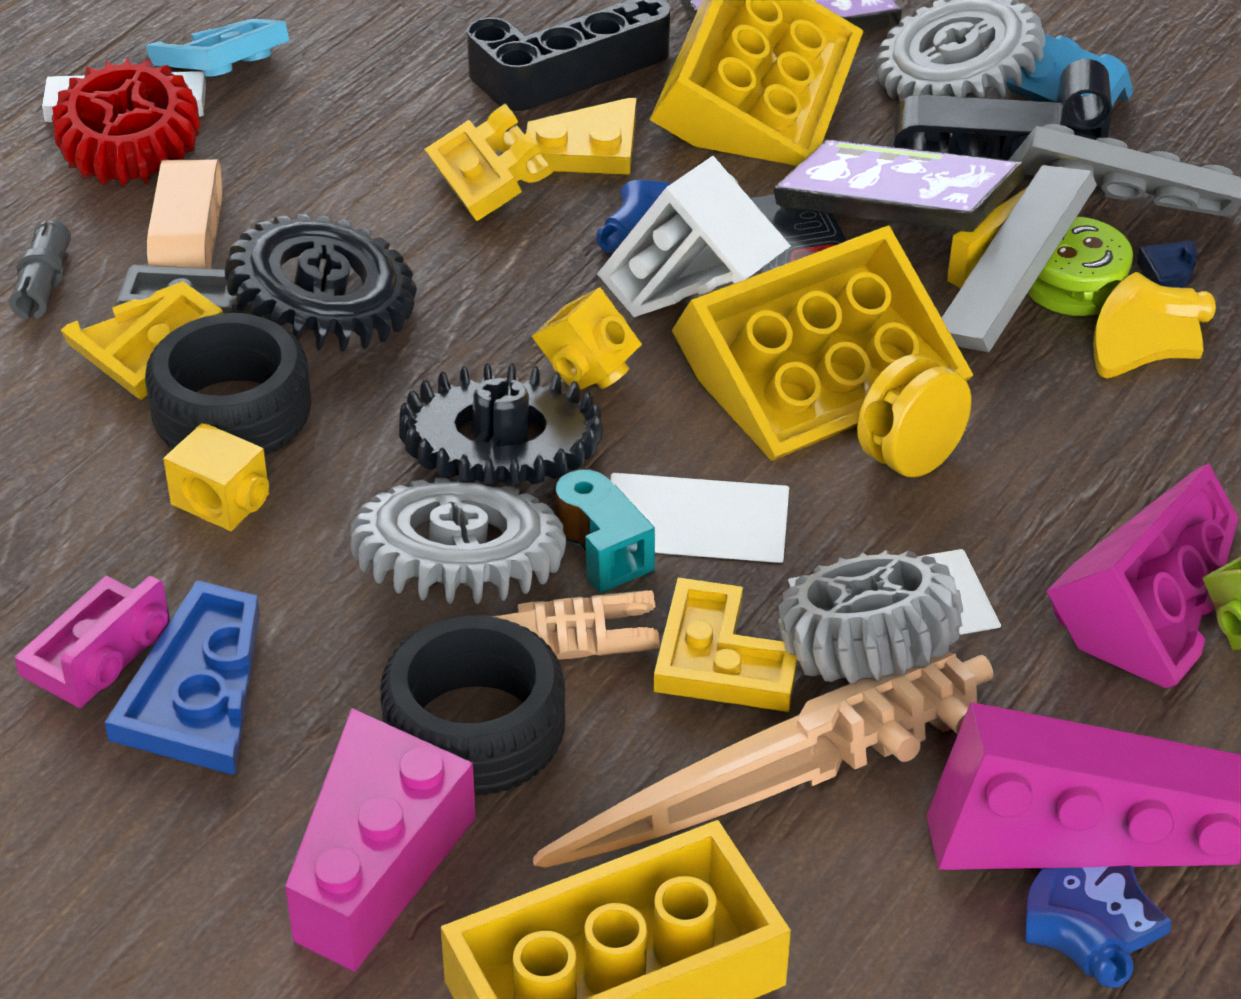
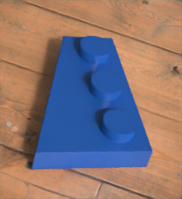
(194, 682)

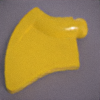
(1149, 324)

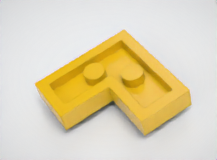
(710, 662)

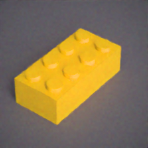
(642, 926)

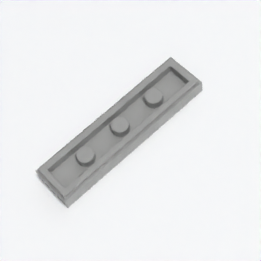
(1017, 256)

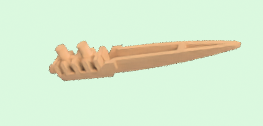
(802, 749)

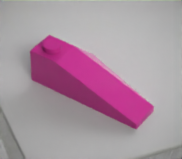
(1143, 587)

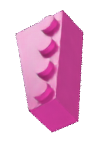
(1080, 797)

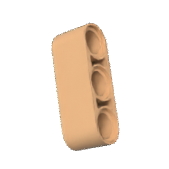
(185, 214)

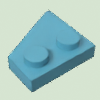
(220, 47)

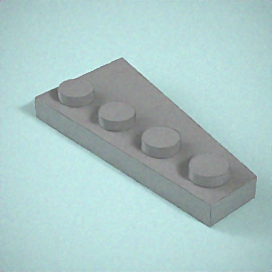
(1132, 173)

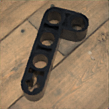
(566, 56)
(943, 121)

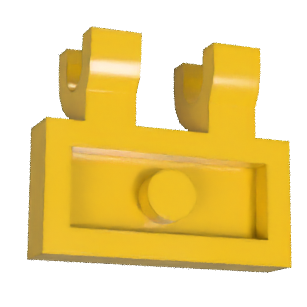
(476, 172)

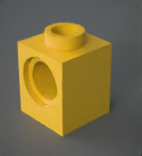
(217, 476)

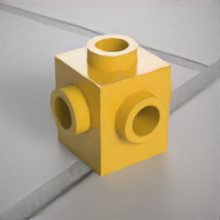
(588, 341)

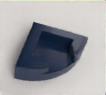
(1168, 263)

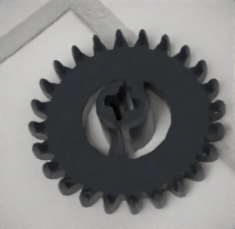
(315, 298)
(500, 428)

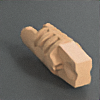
(578, 626)

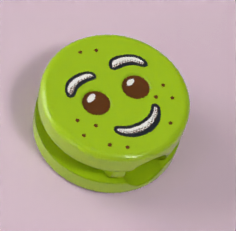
(1083, 269)

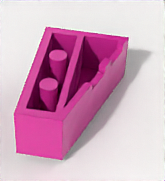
(374, 837)

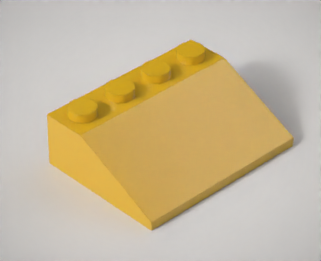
(758, 78)
(810, 338)

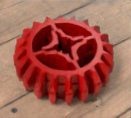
(125, 121)

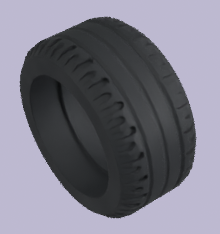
(225, 350)
(482, 654)

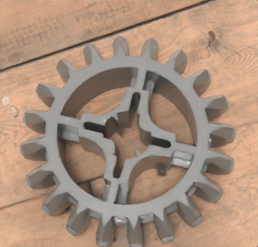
(871, 616)

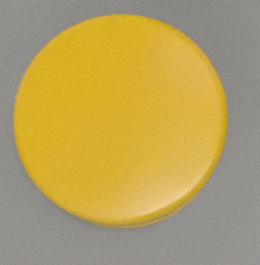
(914, 415)

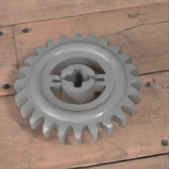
(958, 58)
(457, 549)

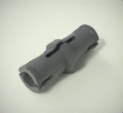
(40, 269)

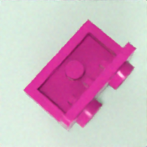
(95, 639)

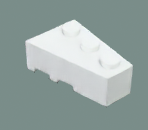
(691, 242)

